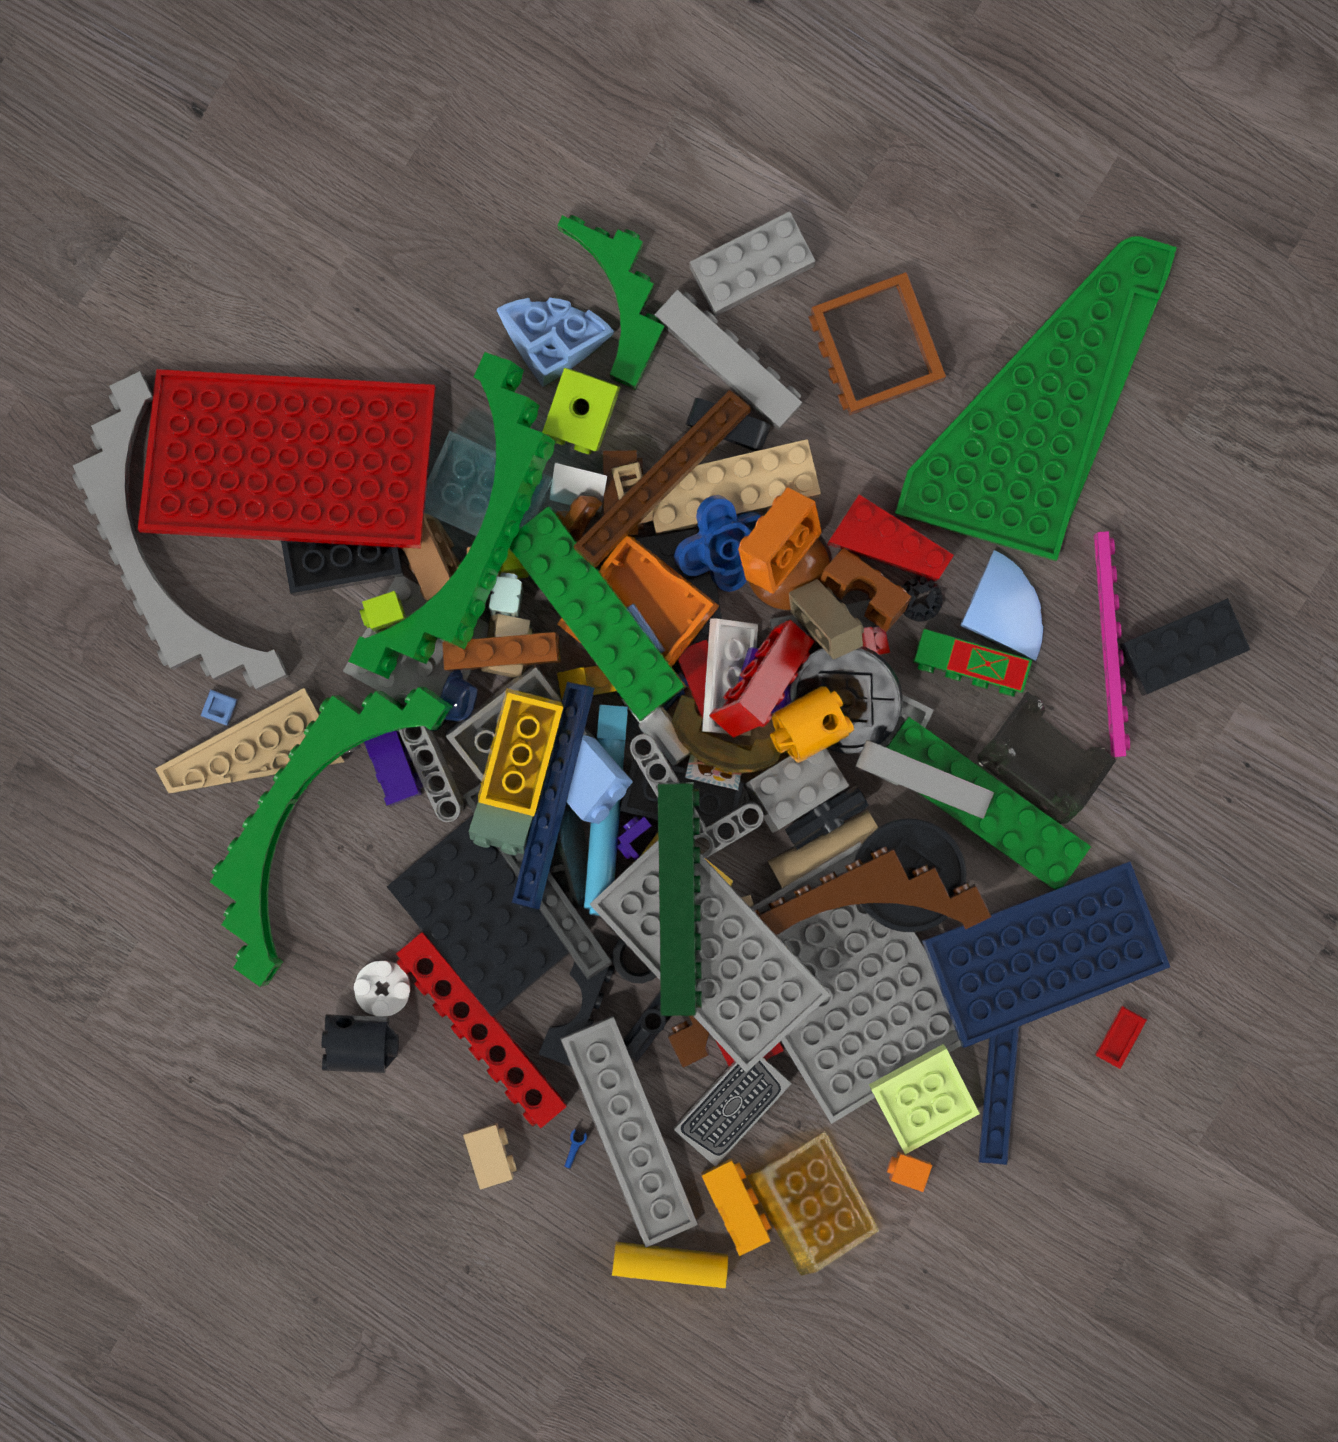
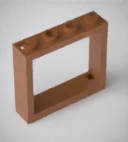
(920, 330)

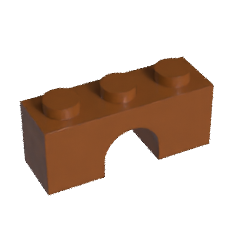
(850, 573)

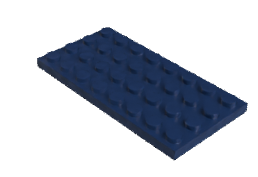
(1046, 954)

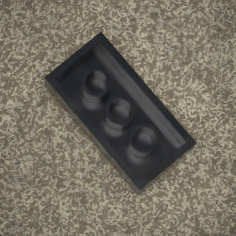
(332, 566)
(1185, 647)
(714, 799)

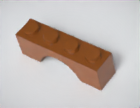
(503, 651)

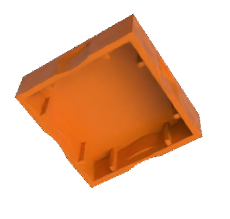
(663, 596)

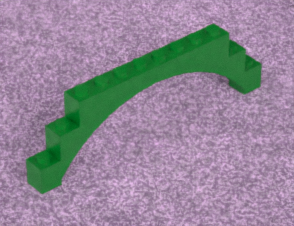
(460, 602)
(247, 867)

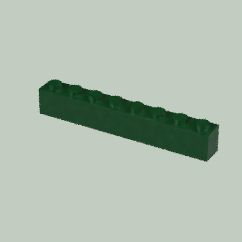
(678, 899)

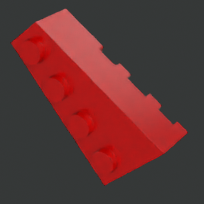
(882, 537)
(764, 680)

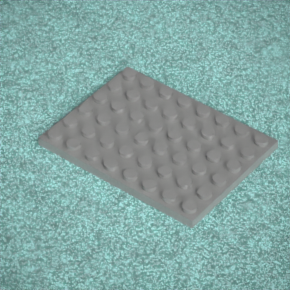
(880, 1000)

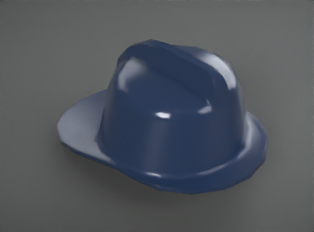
(460, 695)

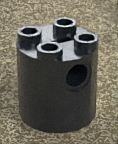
(358, 1043)

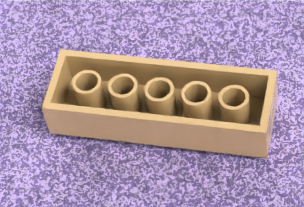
(745, 480)

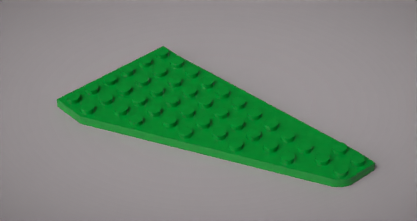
(1031, 435)

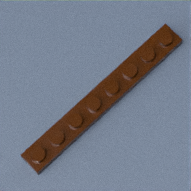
(662, 478)

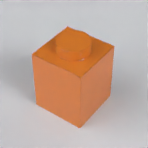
(909, 1171)

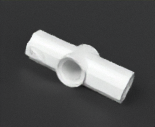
(661, 729)

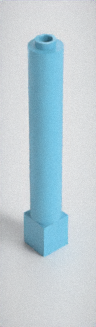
(604, 836)

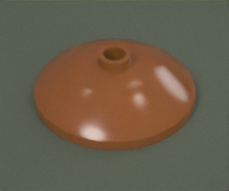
(807, 570)

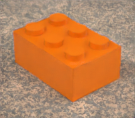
(779, 540)

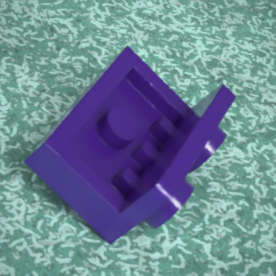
(633, 830)

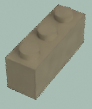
(826, 619)

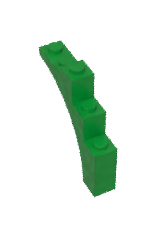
(616, 258)

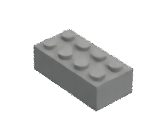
(752, 264)

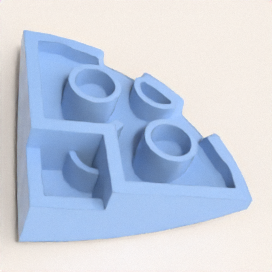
(552, 334)
(1006, 608)

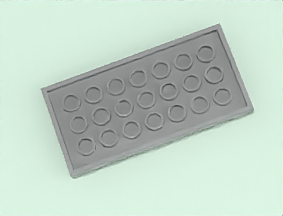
(749, 977)

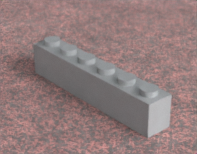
(728, 360)

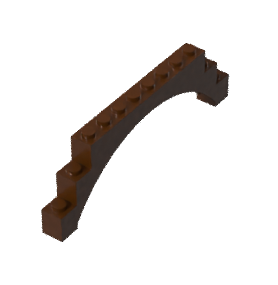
(873, 881)

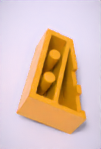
(737, 1206)

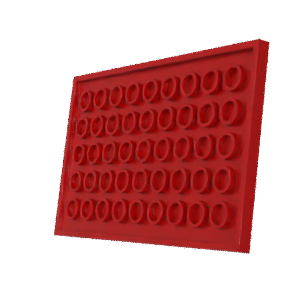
(287, 458)

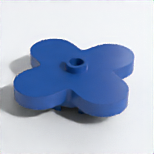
(717, 543)

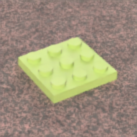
(924, 1099)

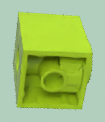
(567, 424)

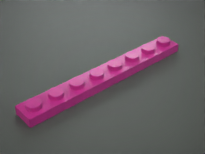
(1110, 633)

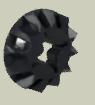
(934, 600)

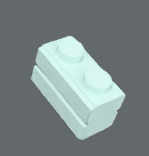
(506, 596)

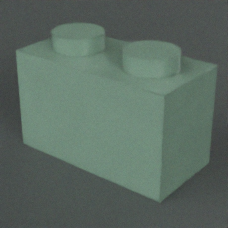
(500, 828)

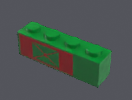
(971, 661)

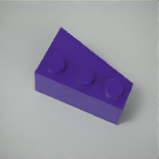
(393, 768)

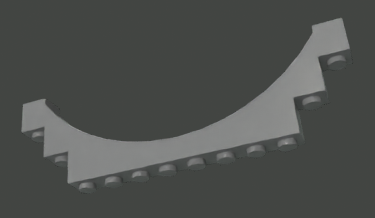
(107, 487)

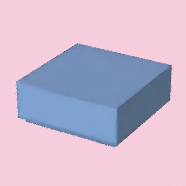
(219, 707)

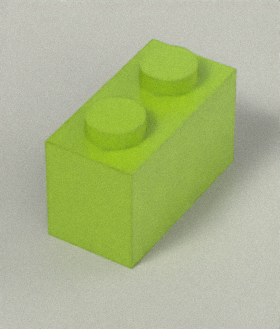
(382, 612)

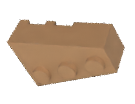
(435, 560)

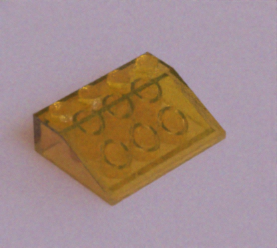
(813, 1204)

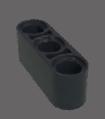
(748, 433)

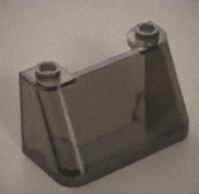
(1044, 762)

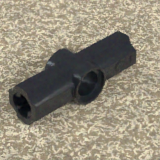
(826, 817)
(641, 1035)

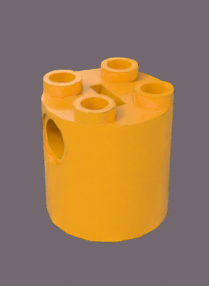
(810, 724)

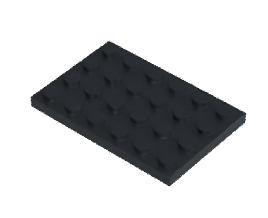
(466, 910)

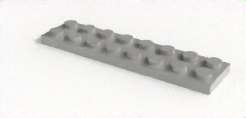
(628, 1131)

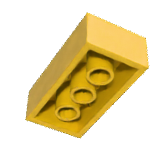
(520, 752)

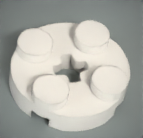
(380, 1004)

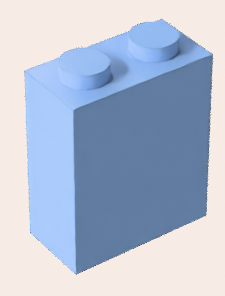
(596, 782)

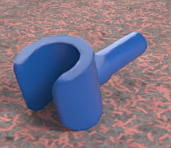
(573, 1149)

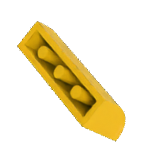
(670, 1264)

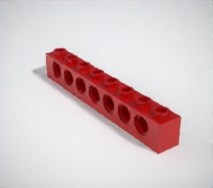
(535, 1114)

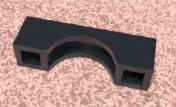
(591, 998)

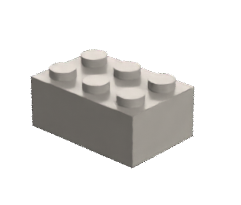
(795, 788)

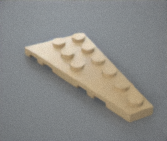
(246, 750)

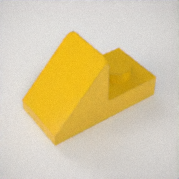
(587, 676)

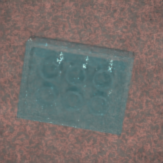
(463, 485)

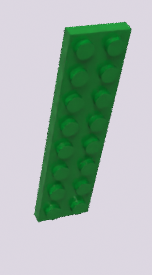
(595, 614)
(1010, 820)

